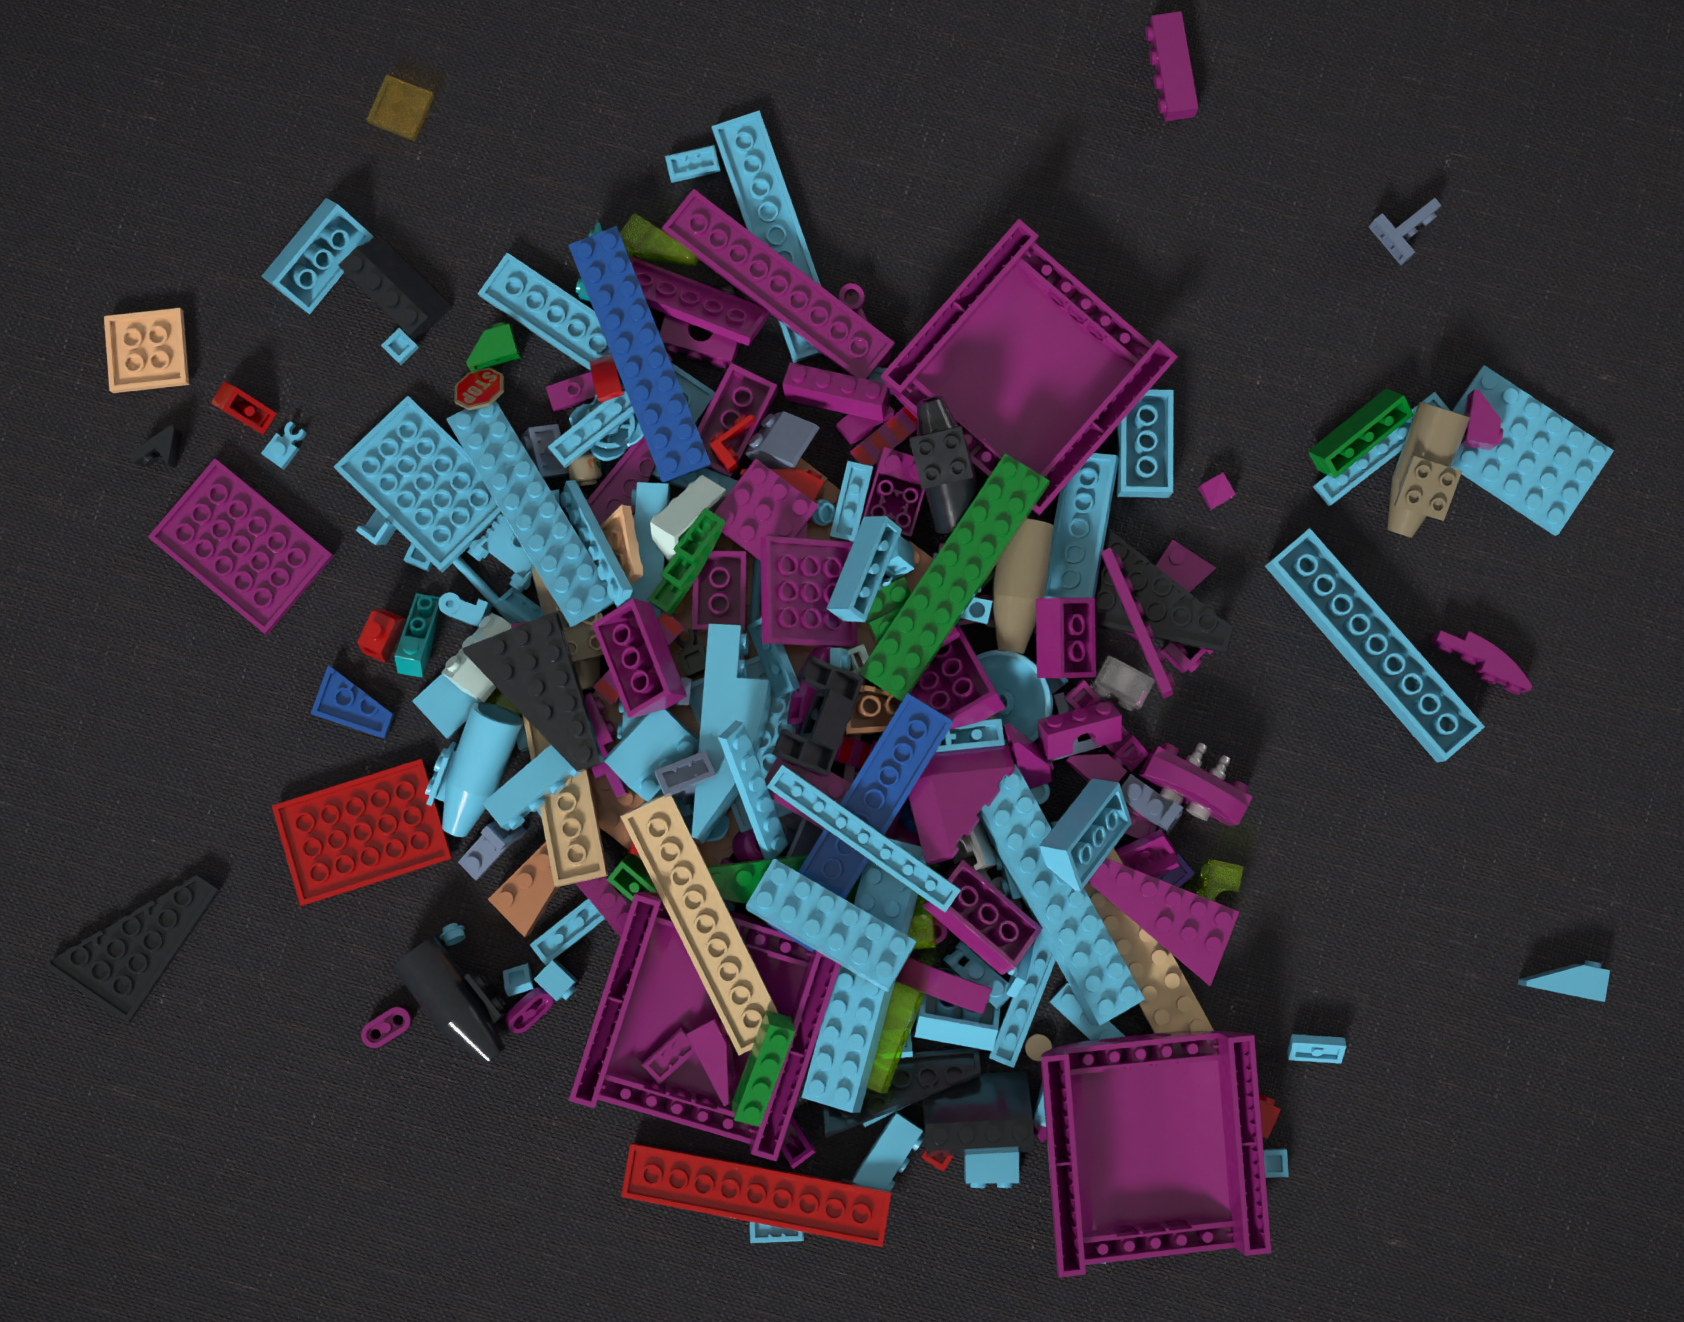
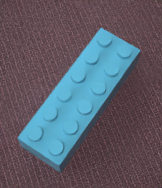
(830, 925)

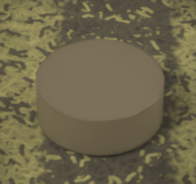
(1036, 1045)

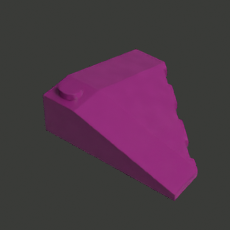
(953, 794)

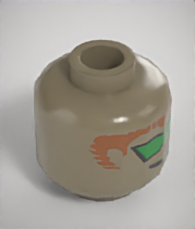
(585, 469)

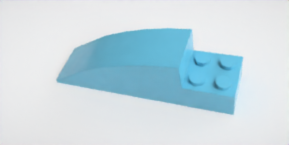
(725, 699)

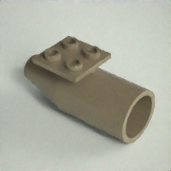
(1424, 472)
(1018, 583)
(580, 638)

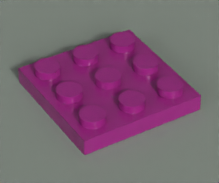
(762, 507)

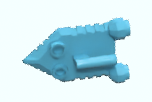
(504, 545)

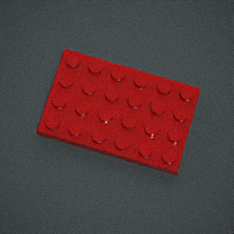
(361, 832)

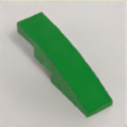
(688, 561)

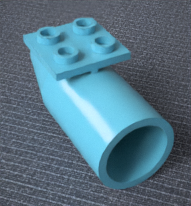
(475, 768)

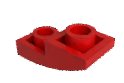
(606, 378)

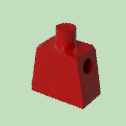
(381, 634)

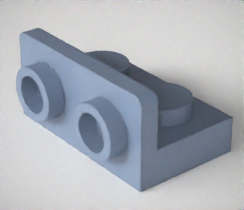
(536, 444)

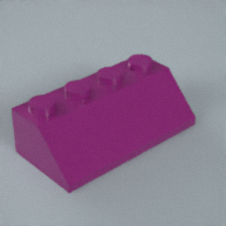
(639, 659)

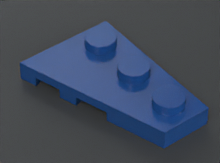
(350, 706)

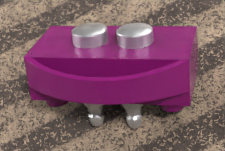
(1202, 790)

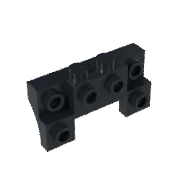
(825, 719)

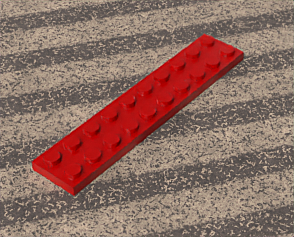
(757, 1194)

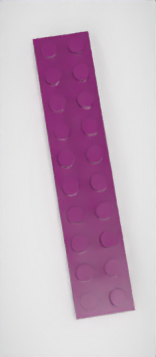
(778, 286)

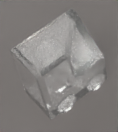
(1121, 682)

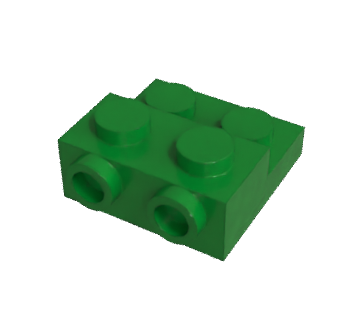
(886, 607)

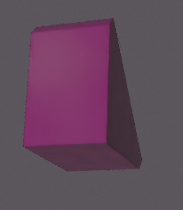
(796, 1144)

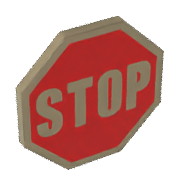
(479, 388)

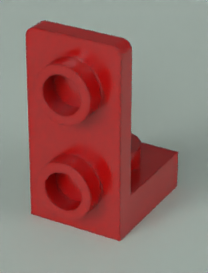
(727, 455)

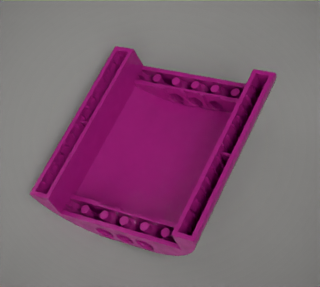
(1028, 363)
(658, 991)
(1154, 1147)

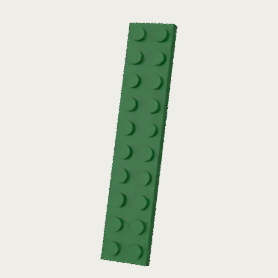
(954, 577)

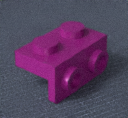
(1150, 854)

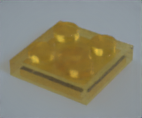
(400, 107)

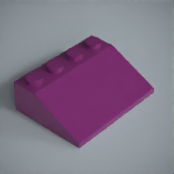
(958, 685)

